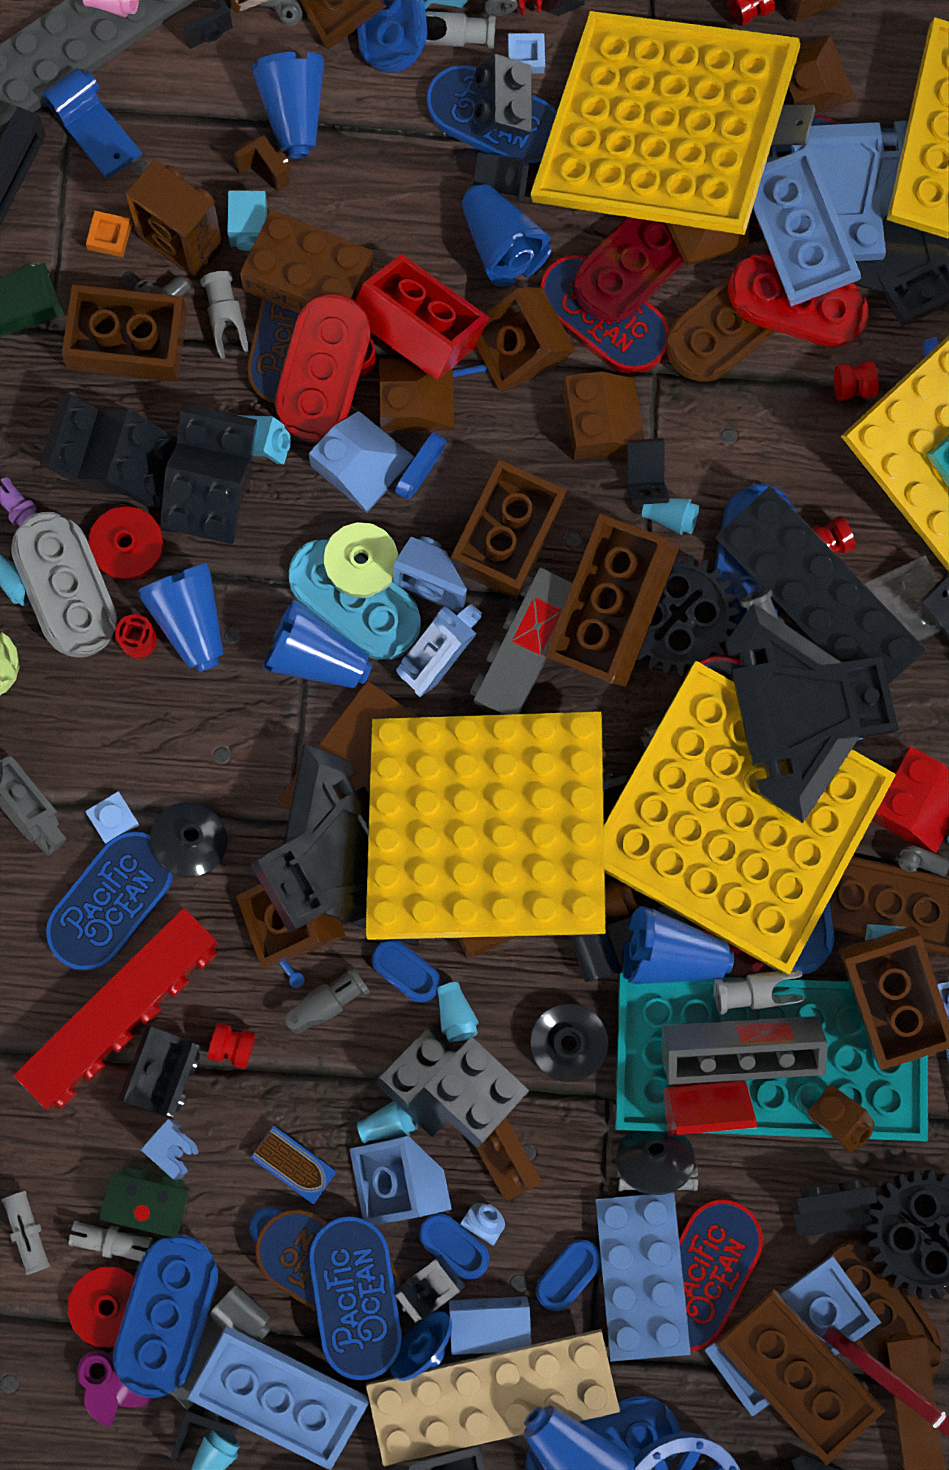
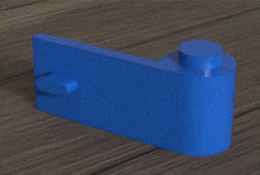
(89, 123)

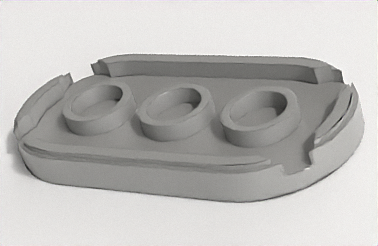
(64, 584)

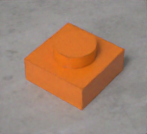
(108, 234)

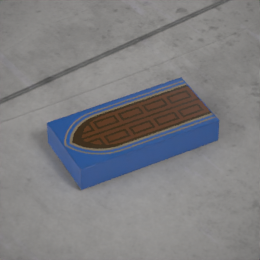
(293, 1164)

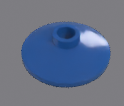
(422, 1346)

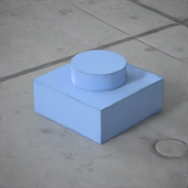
(528, 49)
(112, 817)

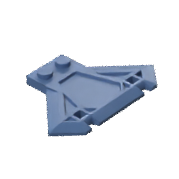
(857, 178)

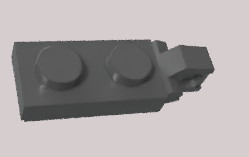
(29, 808)

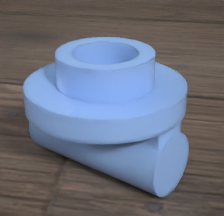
(484, 1222)

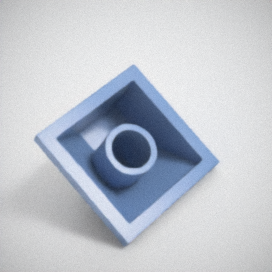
(359, 460)
(429, 573)
(398, 1181)

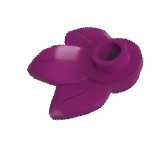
(107, 1392)

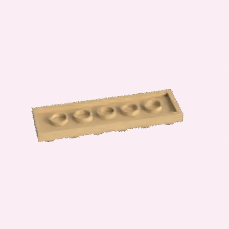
(490, 1396)

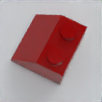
(917, 800)
(708, 1107)

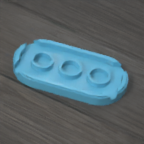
(379, 624)

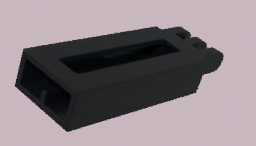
(17, 152)

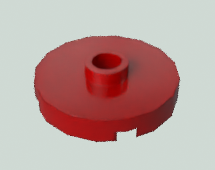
(132, 561)
(85, 1303)

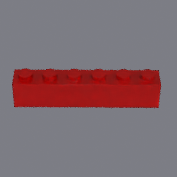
(116, 1010)

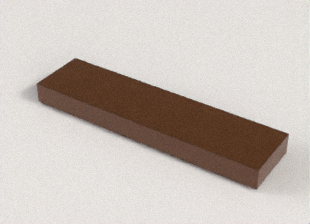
(917, 1438)

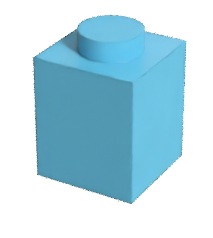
(245, 217)

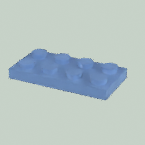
(803, 228)
(642, 1277)
(822, 1300)
(278, 1398)

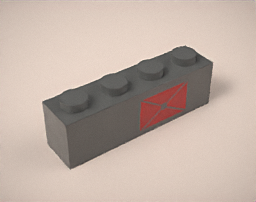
(523, 650)
(743, 1050)

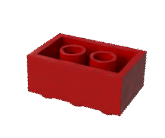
(420, 316)

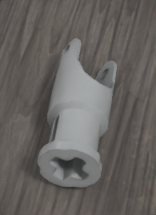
(465, 30)
(223, 308)
(753, 991)

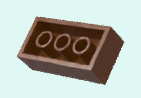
(612, 600)

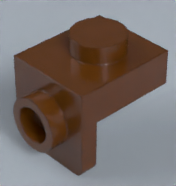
(272, 162)
(842, 1118)

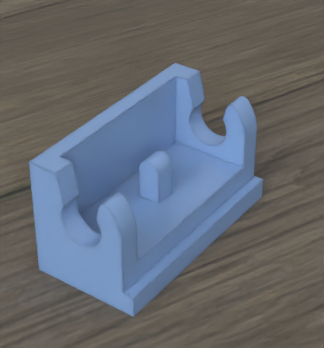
(435, 651)
(164, 1149)
(489, 1324)

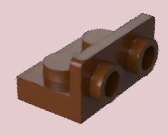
(508, 1162)

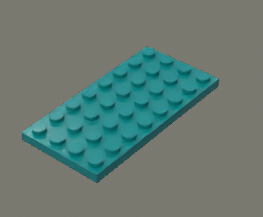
(891, 1096)

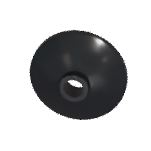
(177, 853)
(589, 1038)
(651, 1172)

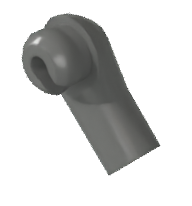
(287, 10)
(176, 287)
(913, 857)

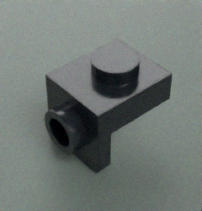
(428, 1289)

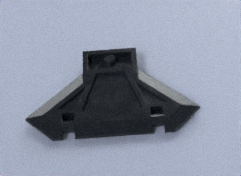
(912, 272)
(803, 708)
(324, 847)

